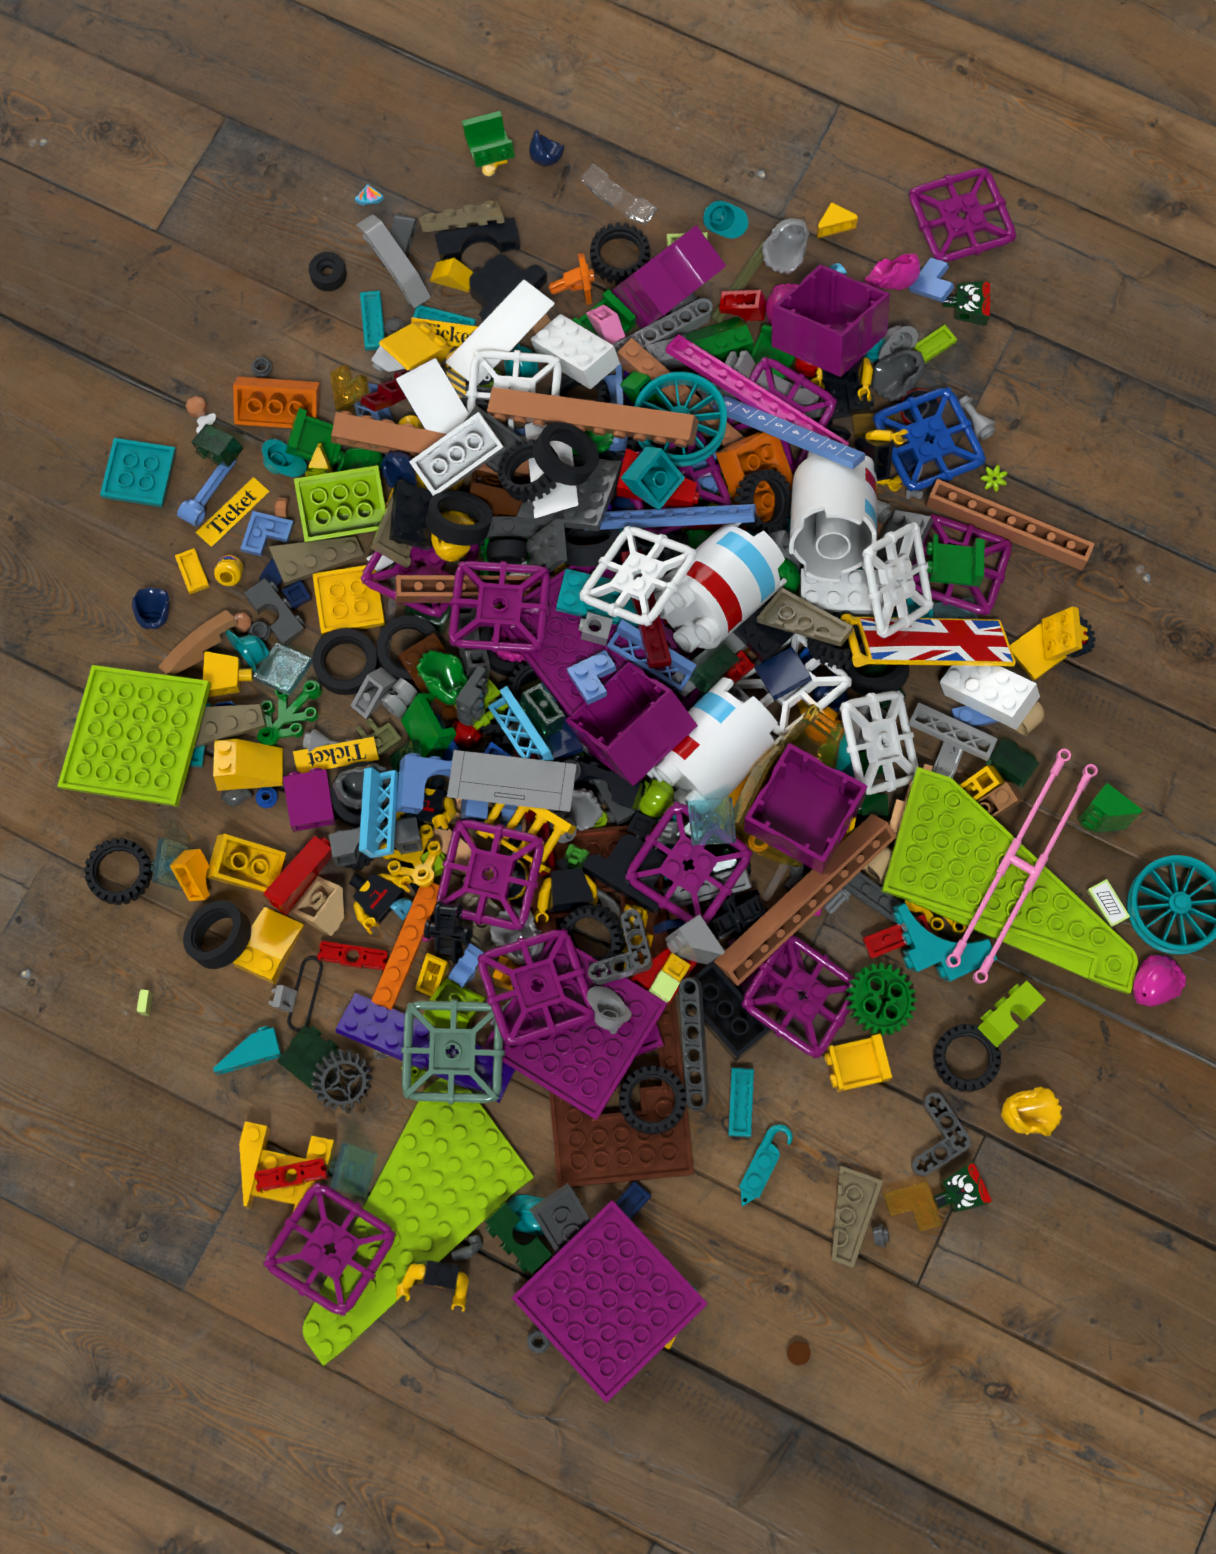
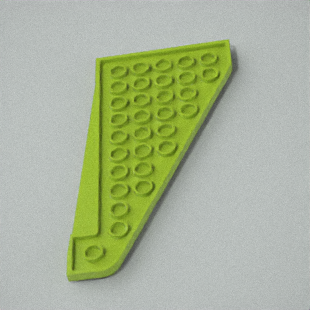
(948, 861)
(433, 1193)

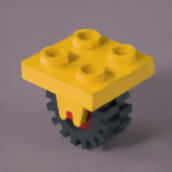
(1067, 635)

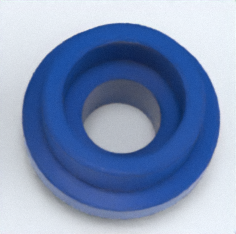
(266, 803)

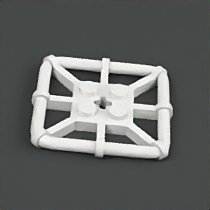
(512, 382)
(897, 579)
(639, 588)
(842, 682)
(873, 733)

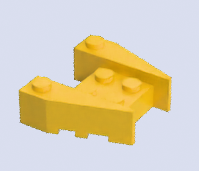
(256, 1158)

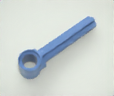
(193, 510)

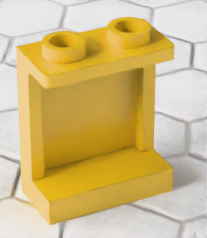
(858, 1063)

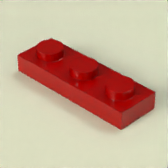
(889, 938)

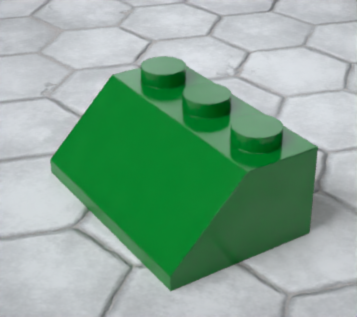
(723, 338)
(1109, 811)

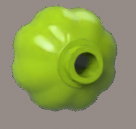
(656, 798)

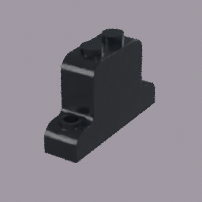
(498, 279)
(613, 869)

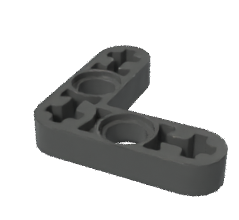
(630, 958)
(947, 1143)

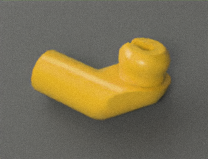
(489, 169)

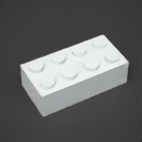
(581, 352)
(457, 454)
(843, 597)
(991, 692)

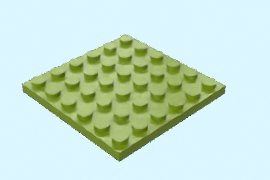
(134, 735)

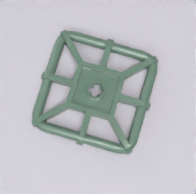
(441, 1062)

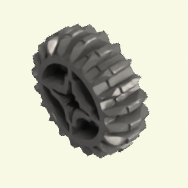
(321, 1087)

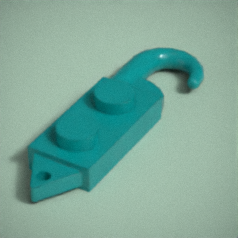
(762, 1164)

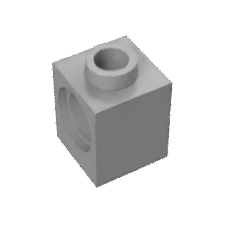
(596, 637)

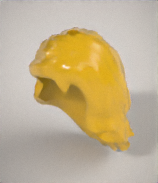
(449, 551)
(1032, 1111)

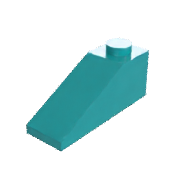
(253, 1050)

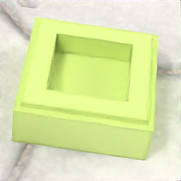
(664, 986)
(144, 1002)

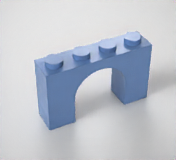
(411, 785)

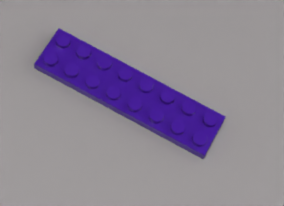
(384, 1032)

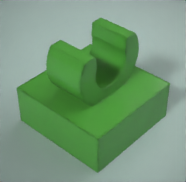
(576, 856)

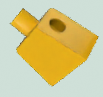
(224, 673)

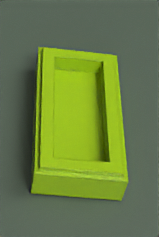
(935, 343)

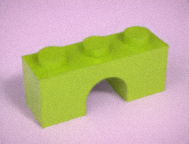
(1022, 1002)

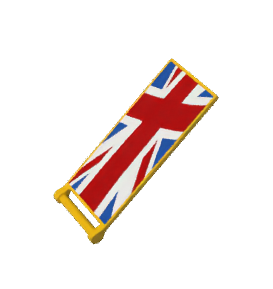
(932, 643)

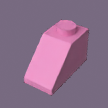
(606, 324)

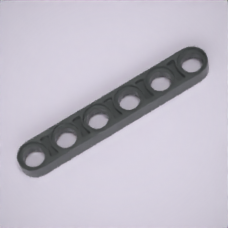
(690, 1043)

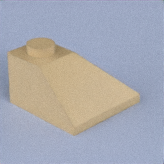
(322, 906)

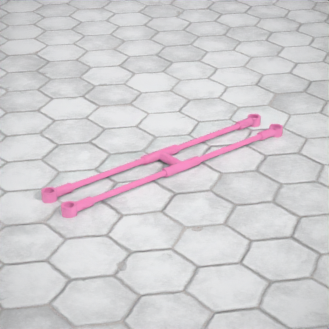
(1010, 858)

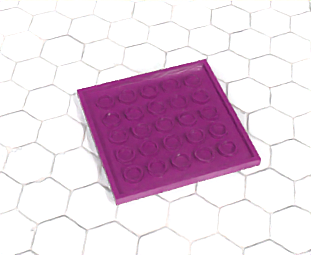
(564, 644)
(585, 1060)
(609, 1301)

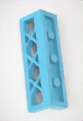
(524, 723)
(373, 814)

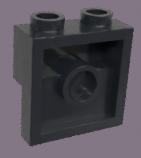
(848, 400)

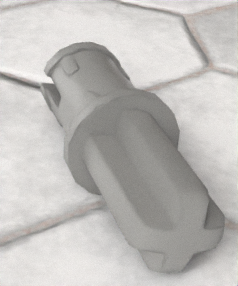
(837, 900)

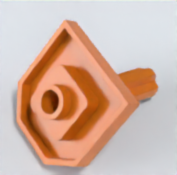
(576, 279)

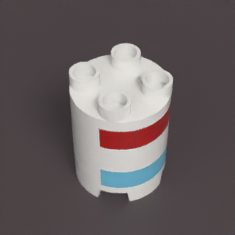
(832, 516)
(722, 587)
(720, 749)

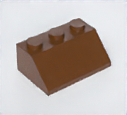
(489, 489)

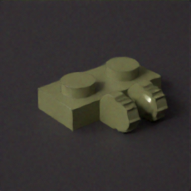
(384, 738)

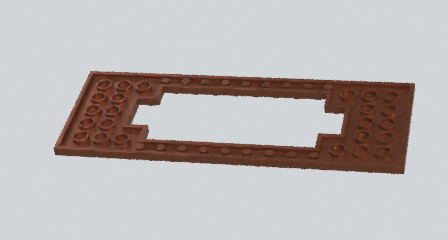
(609, 1147)

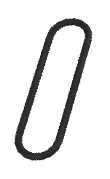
(314, 993)

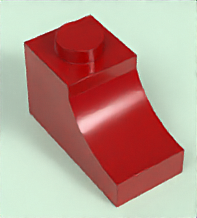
(744, 303)

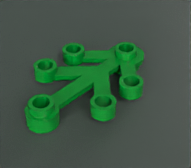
(288, 715)

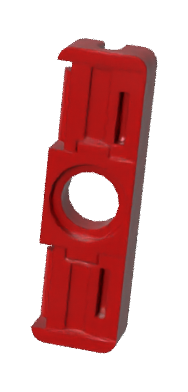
(338, 954)
(306, 1172)

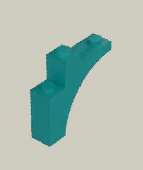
(929, 949)

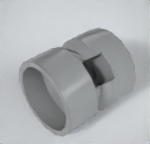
(398, 699)

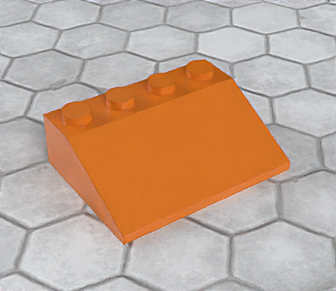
(754, 454)

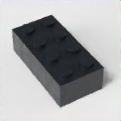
(724, 1013)

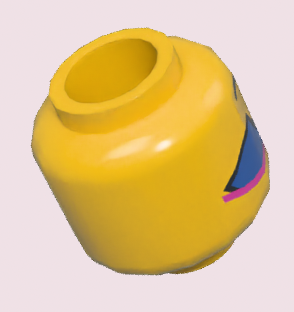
(229, 570)

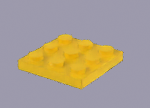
(346, 601)

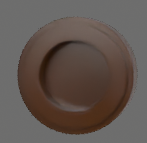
(798, 1353)

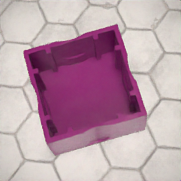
(669, 277)
(830, 320)
(632, 724)
(805, 808)

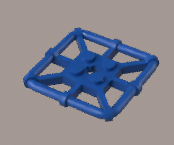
(942, 442)

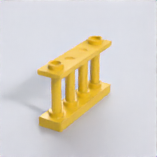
(543, 815)

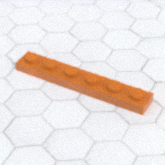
(406, 947)

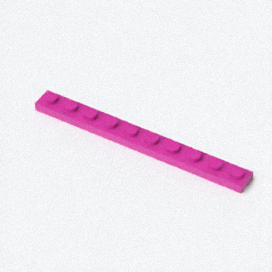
(741, 386)

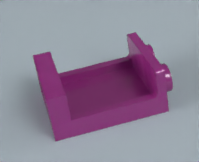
(309, 800)

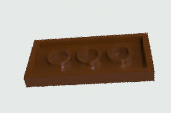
(409, 660)

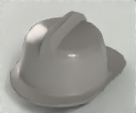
(897, 340)
(608, 1008)

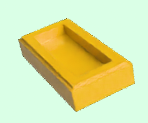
(192, 571)

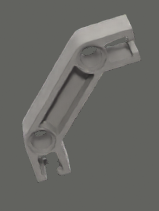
(394, 260)
(745, 365)

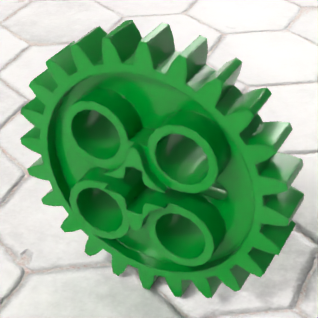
(862, 993)

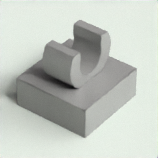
(669, 834)
(284, 998)

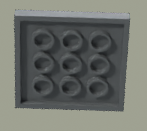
(592, 496)

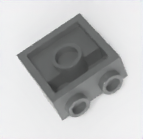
(471, 698)

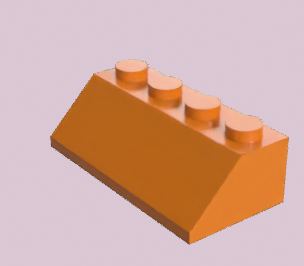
(273, 401)

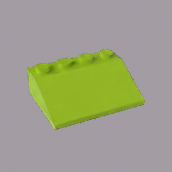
(340, 503)

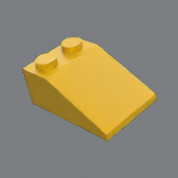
(415, 345)
(246, 765)
(244, 863)
(269, 945)

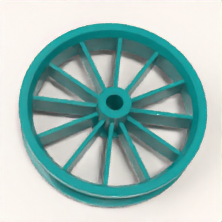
(714, 395)
(1176, 904)

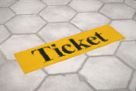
(453, 333)
(232, 512)
(336, 755)

